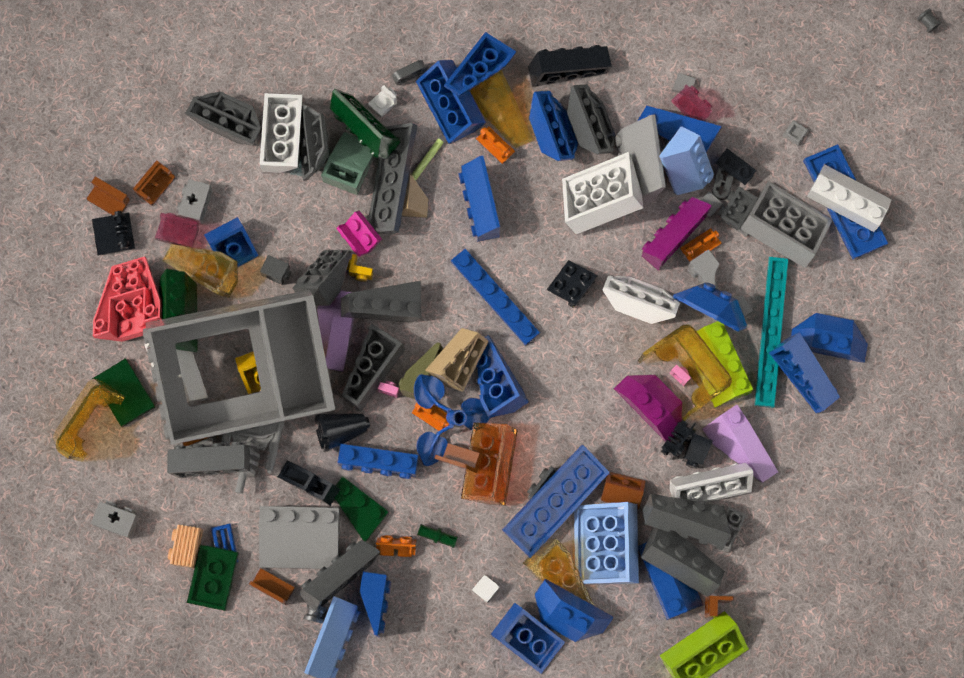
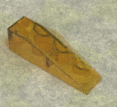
(208, 268)

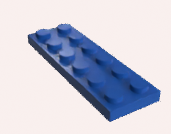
(855, 237)
(555, 501)

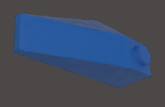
(482, 61)
(498, 385)
(672, 594)

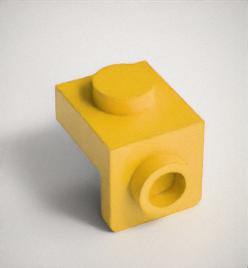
(361, 273)

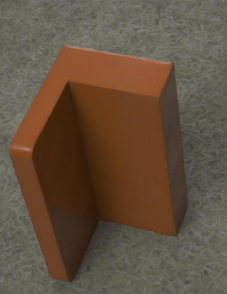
(107, 197)
(461, 458)
(623, 488)
(272, 586)
(711, 604)

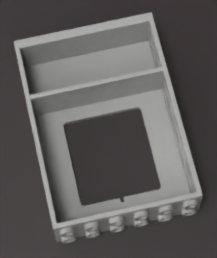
(286, 356)

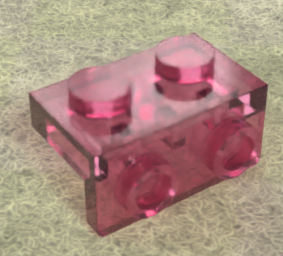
(691, 105)
(177, 230)

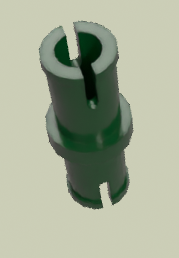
(437, 535)

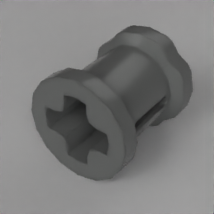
(929, 20)

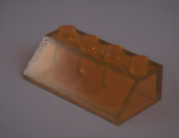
(494, 472)

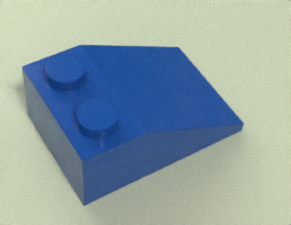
(527, 638)

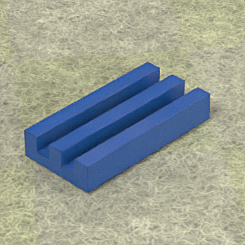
(230, 533)

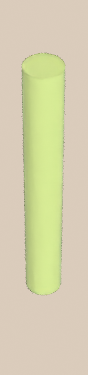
(427, 158)

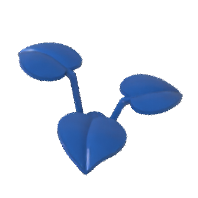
(426, 393)

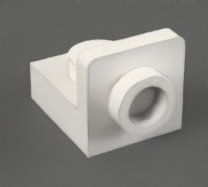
(383, 101)

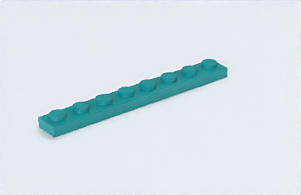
(771, 331)

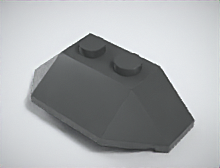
(225, 117)
(590, 120)
(313, 141)

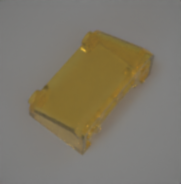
(66, 435)

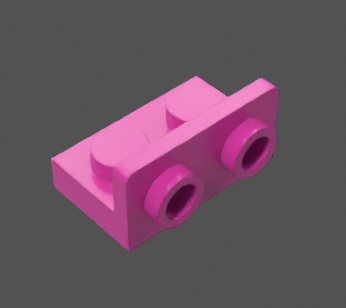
(359, 234)

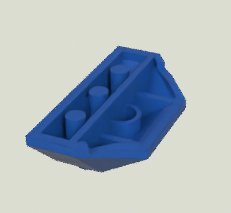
(552, 127)
(715, 304)
(833, 337)
(569, 613)

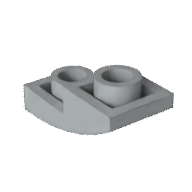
(735, 521)

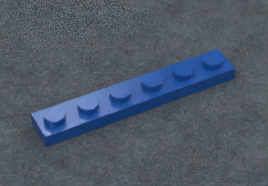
(495, 297)

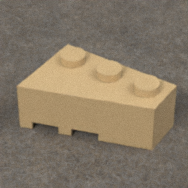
(458, 359)

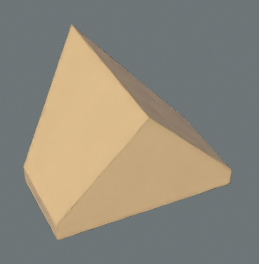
(415, 200)

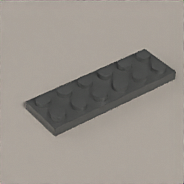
(392, 181)

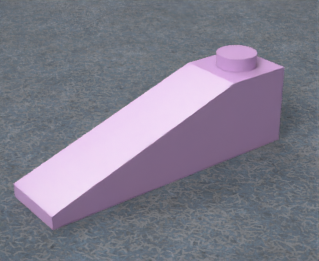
(335, 333)
(738, 440)

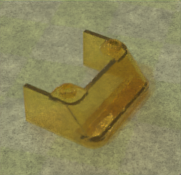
(698, 360)

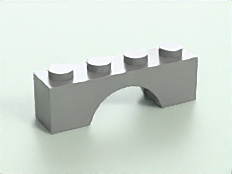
(704, 270)

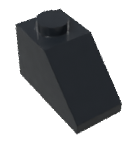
(697, 451)

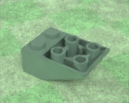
(348, 164)

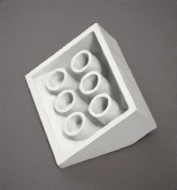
(601, 193)

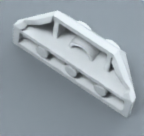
(640, 299)

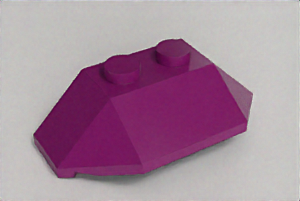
(653, 402)

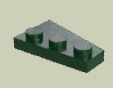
(359, 508)

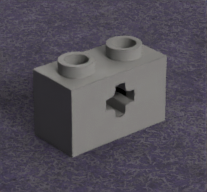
(191, 191)
(123, 527)

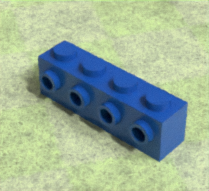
(378, 460)

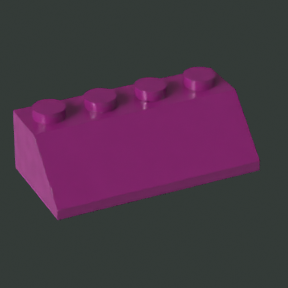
(675, 233)

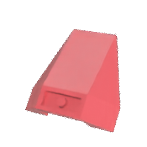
(127, 302)

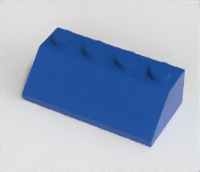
(454, 114)
(480, 200)

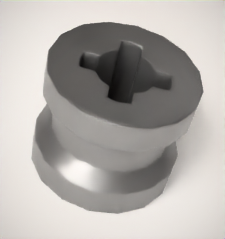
(315, 616)

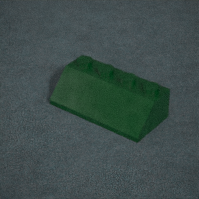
(363, 124)
(178, 298)

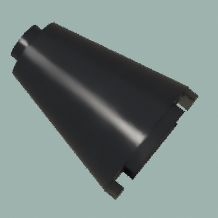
(339, 428)

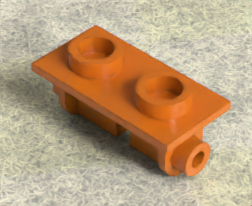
(495, 144)
(700, 244)
(433, 416)
(404, 545)

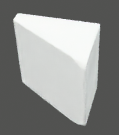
(485, 588)

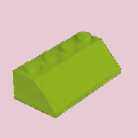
(720, 344)
(706, 649)

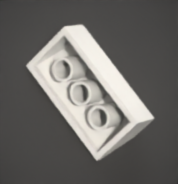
(280, 132)
(849, 198)
(191, 377)
(713, 484)

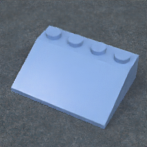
(607, 543)

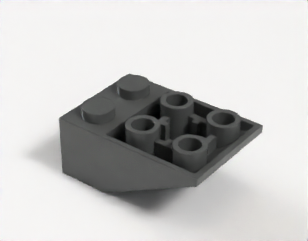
(325, 276)

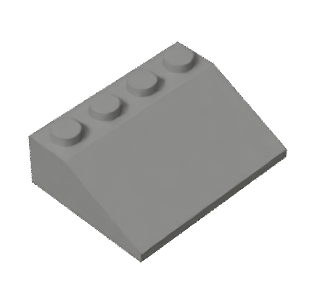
(643, 144)
(786, 224)
(298, 537)

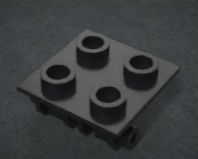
(113, 233)
(572, 283)
(686, 433)

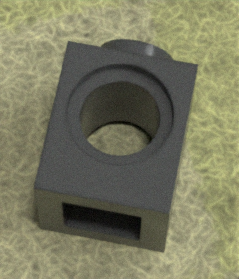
(275, 270)

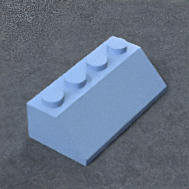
(686, 162)
(332, 638)

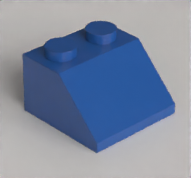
(233, 241)

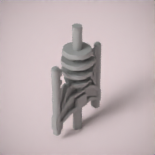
(256, 439)

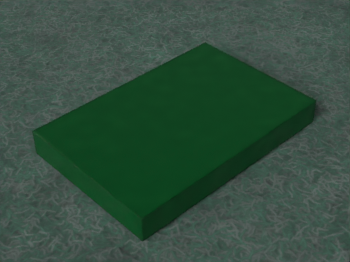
(136, 400)
(212, 577)

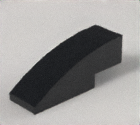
(309, 482)

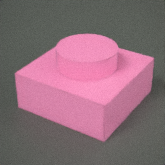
(680, 375)
(388, 388)

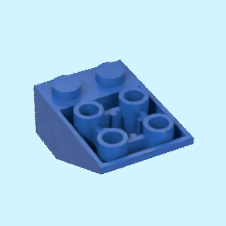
(373, 594)

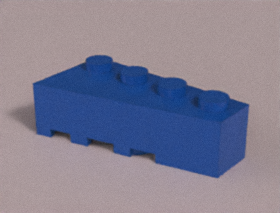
(669, 123)
(805, 372)

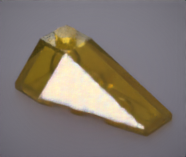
(500, 108)
(556, 565)

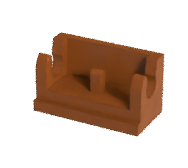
(154, 183)

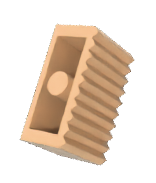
(185, 546)

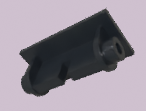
(736, 166)

